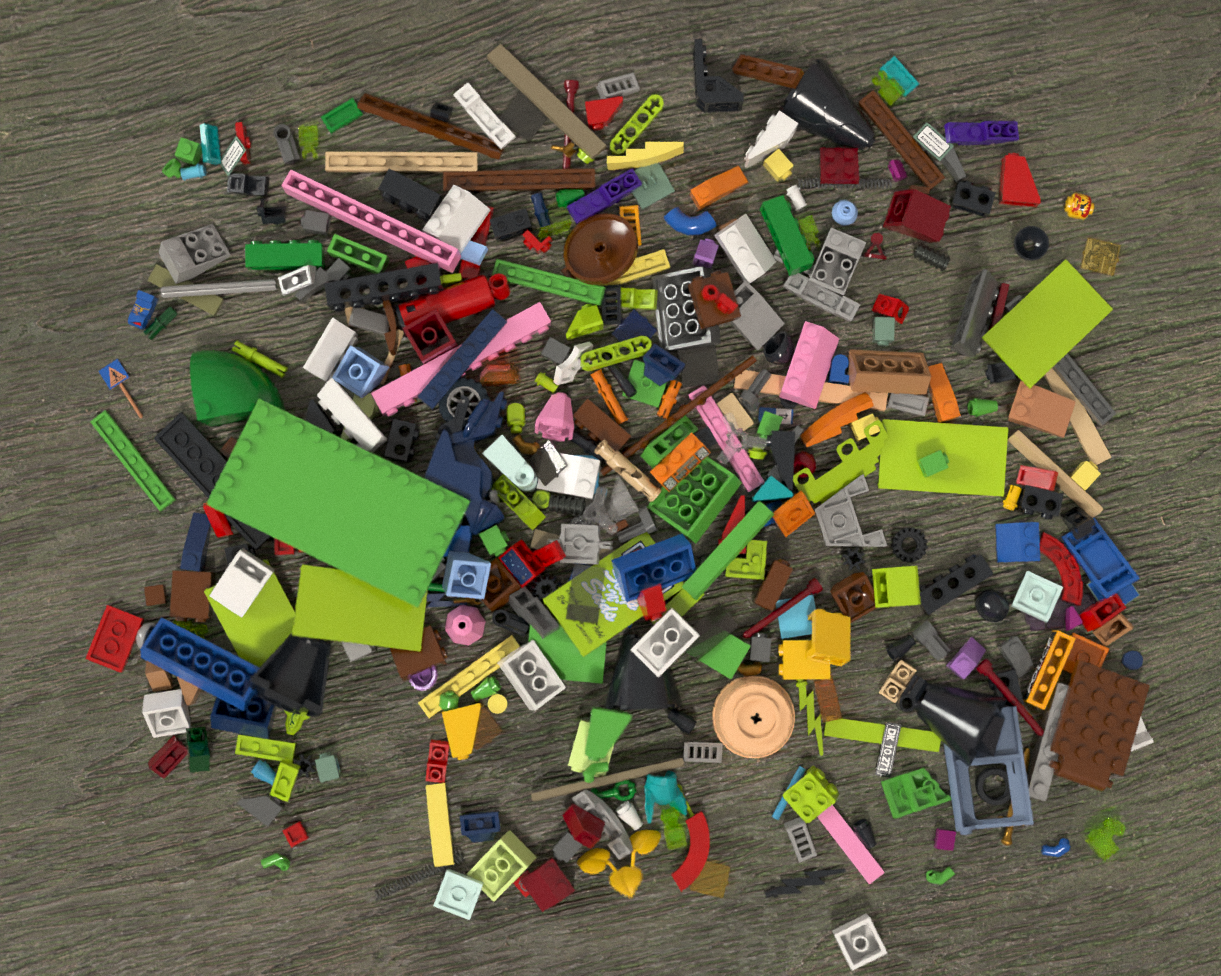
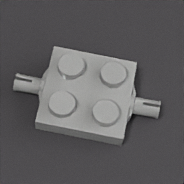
(581, 543)

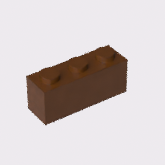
(600, 425)

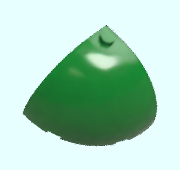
(228, 387)

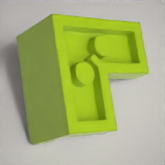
(753, 566)

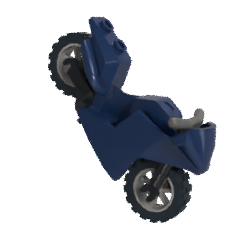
(454, 459)

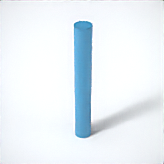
(782, 804)

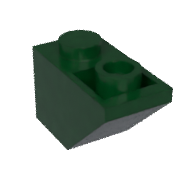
(197, 749)

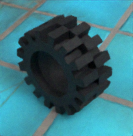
(901, 553)

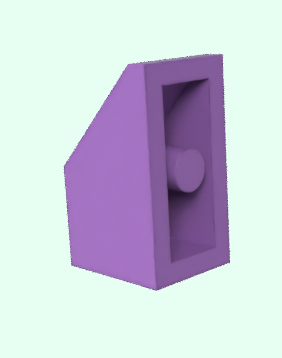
(705, 253)
(966, 658)

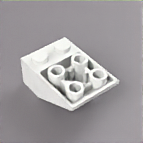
(777, 135)
(242, 582)

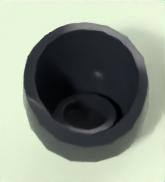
(779, 349)
(992, 606)

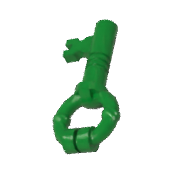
(615, 791)

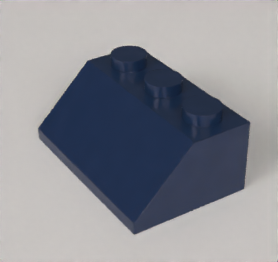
(253, 721)

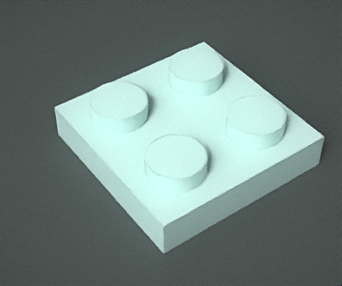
(1037, 596)
(458, 894)

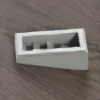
(601, 87)
(686, 752)
(793, 825)

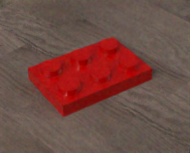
(114, 638)

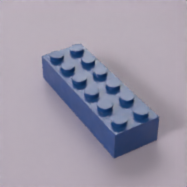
(200, 663)

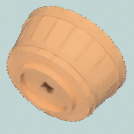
(744, 699)

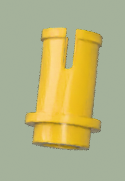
(1012, 498)

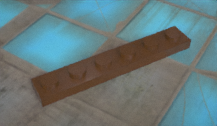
(901, 140)

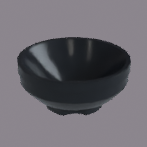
(1037, 236)

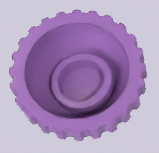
(425, 679)

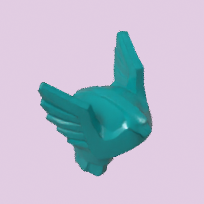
(663, 792)

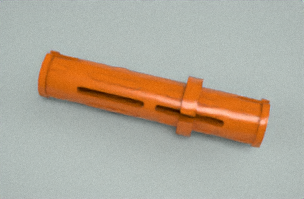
(609, 397)

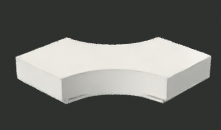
(566, 371)

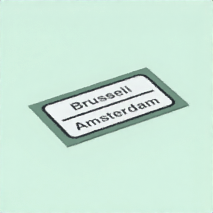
(933, 141)
(232, 155)

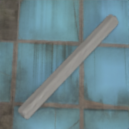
(218, 288)

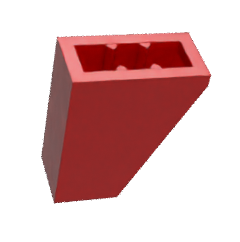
(1017, 183)

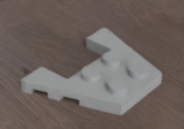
(839, 520)

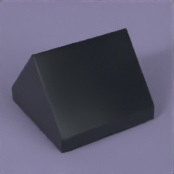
(441, 112)

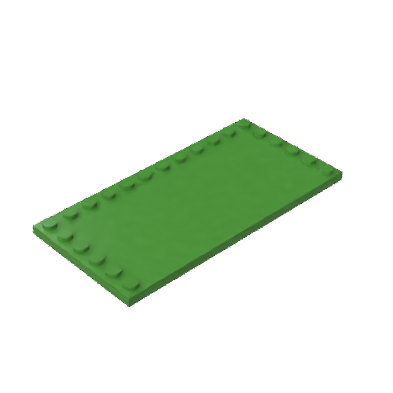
(338, 503)

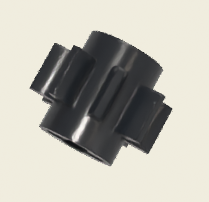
(857, 555)
(307, 760)

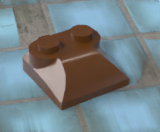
(499, 586)
(854, 596)

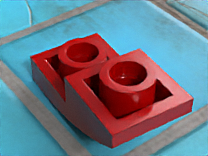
(437, 761)

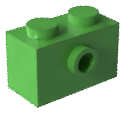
(495, 540)

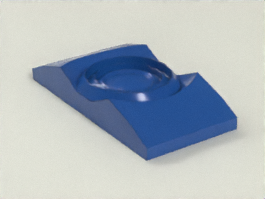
(1101, 561)

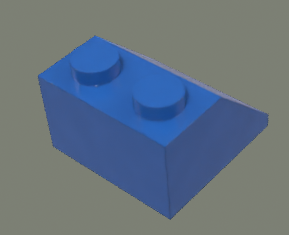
(1017, 542)

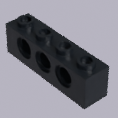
(980, 572)

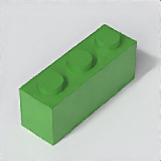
(358, 255)

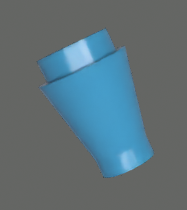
(264, 772)

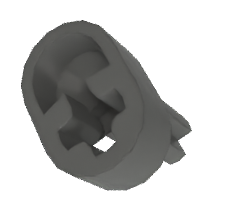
(749, 397)
(647, 525)

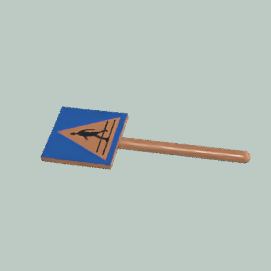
(114, 375)

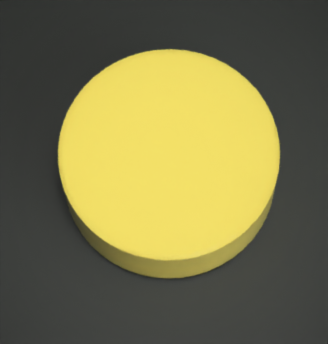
(497, 703)

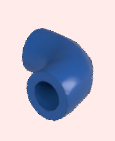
(690, 224)

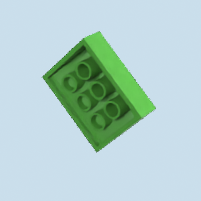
(696, 499)
(566, 658)

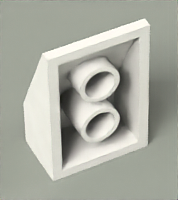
(576, 479)
(665, 642)

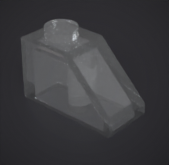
(620, 502)

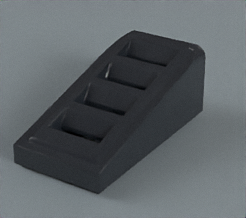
(605, 312)

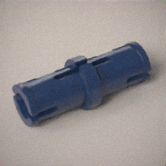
(540, 210)

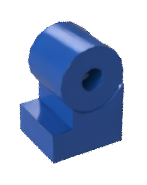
(837, 370)

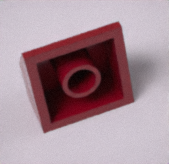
(547, 884)

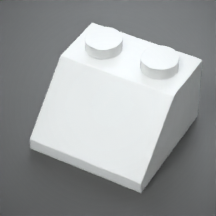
(166, 713)

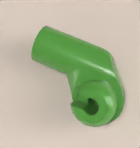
(594, 768)
(277, 860)
(939, 877)

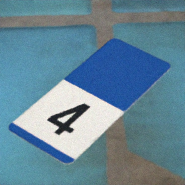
(787, 414)

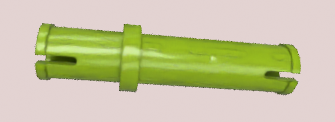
(252, 355)

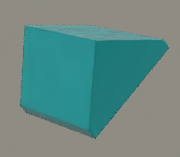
(771, 491)

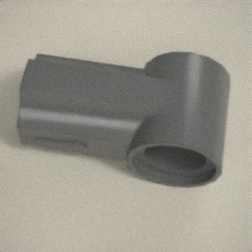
(286, 145)
(928, 637)

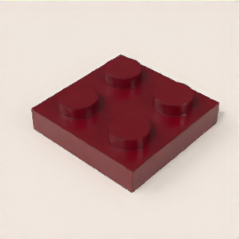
(839, 165)

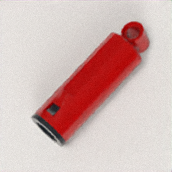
(456, 300)

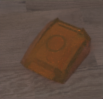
(500, 374)

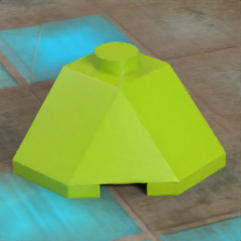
(585, 322)

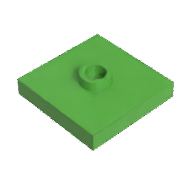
(647, 390)

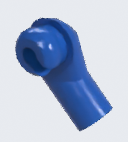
(1057, 851)

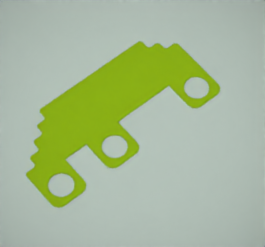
(852, 467)

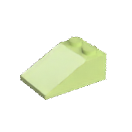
(502, 865)

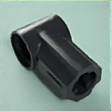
(513, 622)
(912, 692)

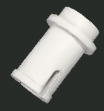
(796, 197)

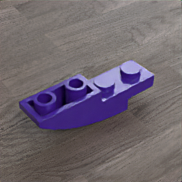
(981, 133)
(604, 196)

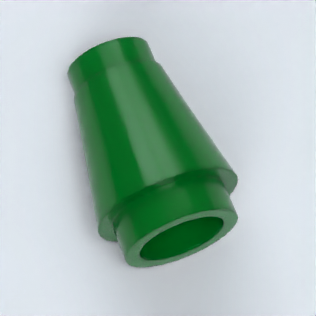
(567, 197)

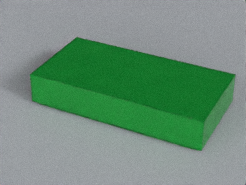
(341, 116)

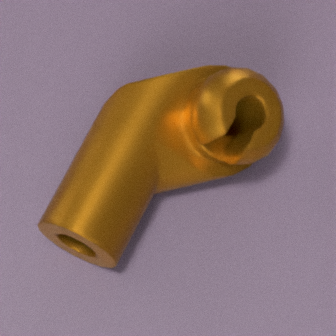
(525, 448)
(750, 670)

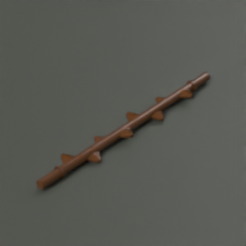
(683, 410)

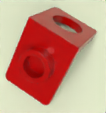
(890, 306)

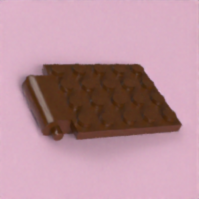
(1097, 725)

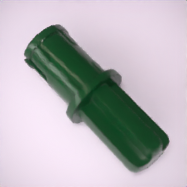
(160, 323)

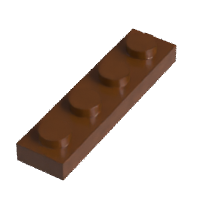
(768, 71)

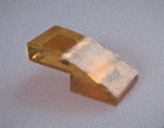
(827, 700)

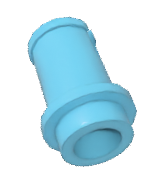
(193, 172)

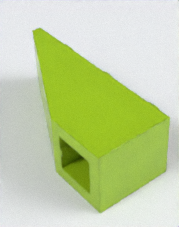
(518, 502)

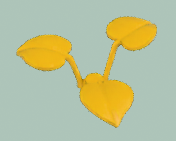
(626, 878)

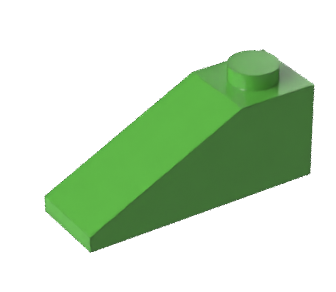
(668, 441)

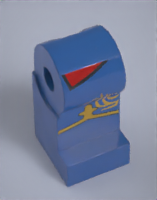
(142, 310)

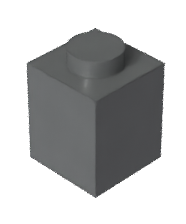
(316, 222)
(556, 351)
(760, 648)
(566, 847)

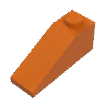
(717, 187)
(942, 394)

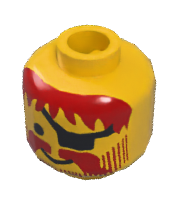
(1079, 206)

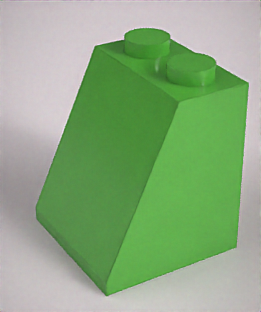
(604, 731)

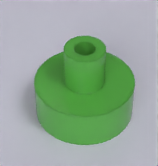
(172, 168)

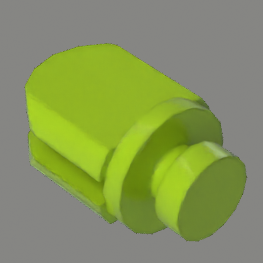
(516, 417)

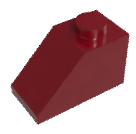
(583, 825)

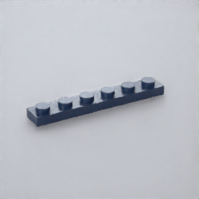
(462, 359)

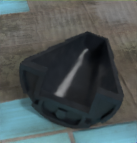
(827, 110)

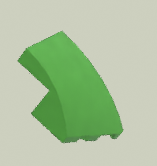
(726, 656)
(912, 793)

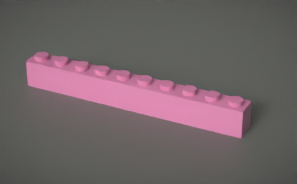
(371, 221)
(409, 386)

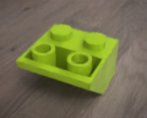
(896, 586)

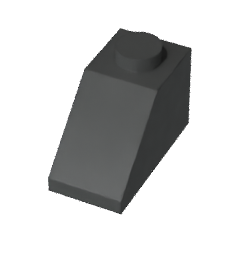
(1016, 656)
(264, 807)

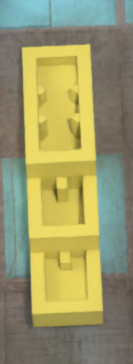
(653, 153)
(440, 825)

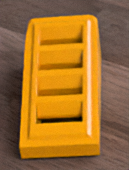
(632, 209)

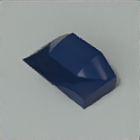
(661, 365)
(480, 826)

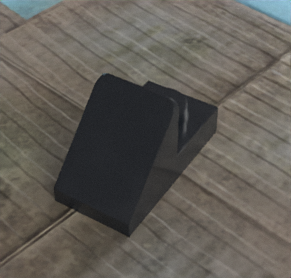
(1078, 522)

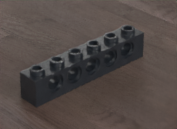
(337, 289)

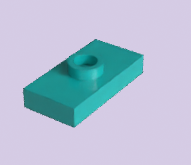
(896, 70)
(210, 144)

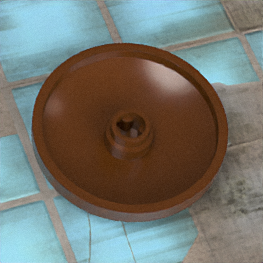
(600, 249)

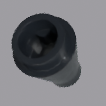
(899, 648)
(683, 721)
(864, 832)

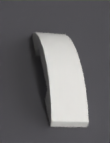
(483, 116)

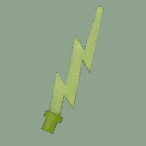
(811, 721)

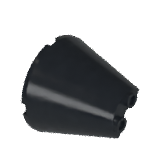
(295, 676)
(636, 686)
(959, 717)

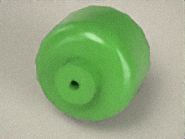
(448, 701)

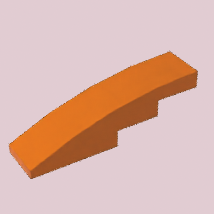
(830, 423)

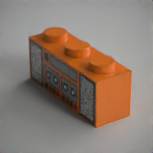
(680, 462)

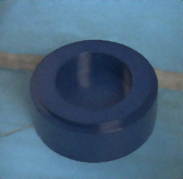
(1132, 660)

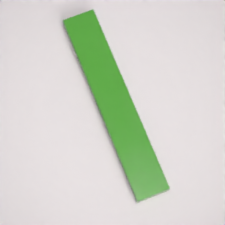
(550, 282)
(133, 460)
(727, 550)

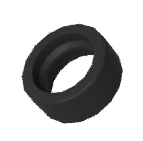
(980, 789)

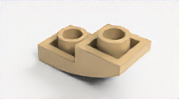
(897, 680)

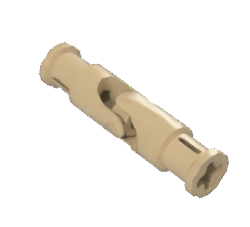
(625, 468)

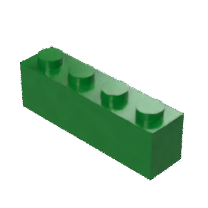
(786, 235)
(284, 256)

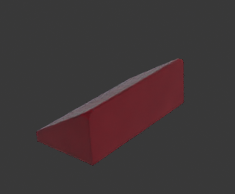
(168, 757)

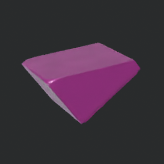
(897, 170)
(1072, 618)
(944, 839)

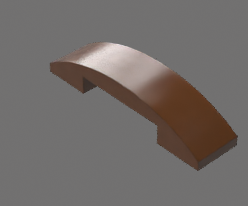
(391, 337)

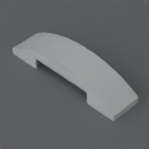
(821, 297)
(620, 842)

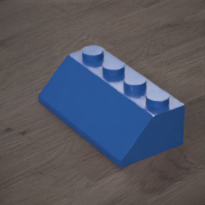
(656, 564)

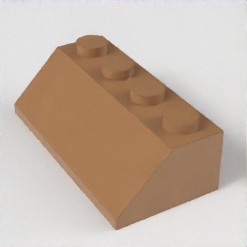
(888, 372)

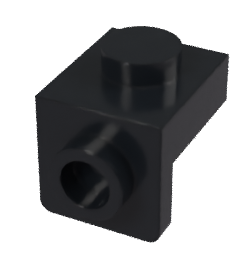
(271, 215)
(999, 373)

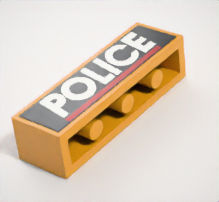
(1048, 669)

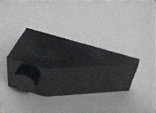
(782, 451)

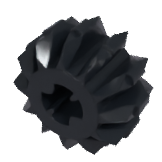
(545, 583)

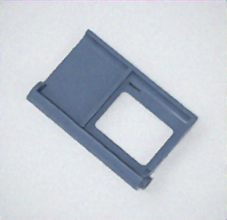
(1008, 752)

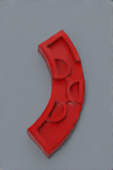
(1067, 567)
(697, 854)

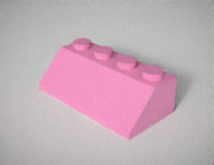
(809, 365)

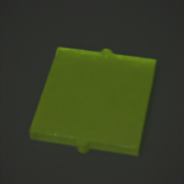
(555, 228)

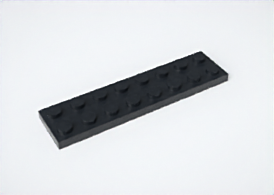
(202, 465)

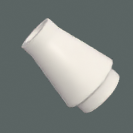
(628, 813)

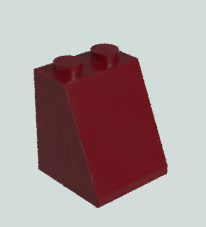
(917, 215)
(430, 336)

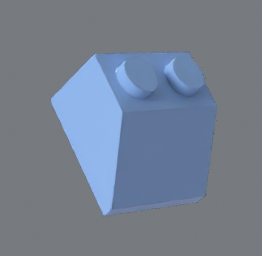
(360, 371)
(465, 575)

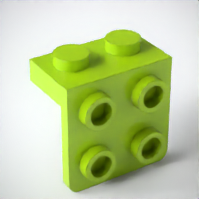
(811, 794)

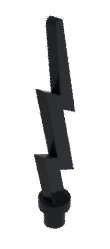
(792, 883)

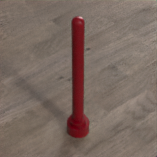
(571, 88)
(811, 588)
(986, 668)

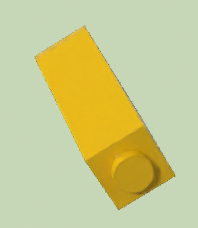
(461, 729)

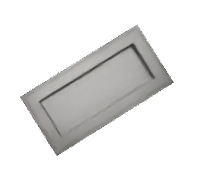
(908, 403)

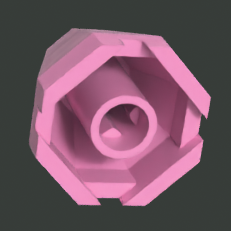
(556, 419)
(474, 625)

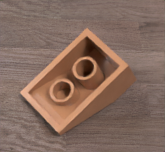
(1041, 410)

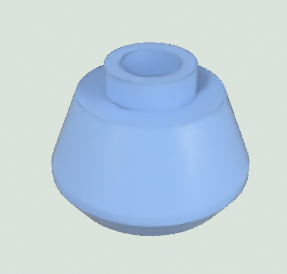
(844, 212)

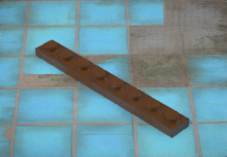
(430, 125)
(520, 180)

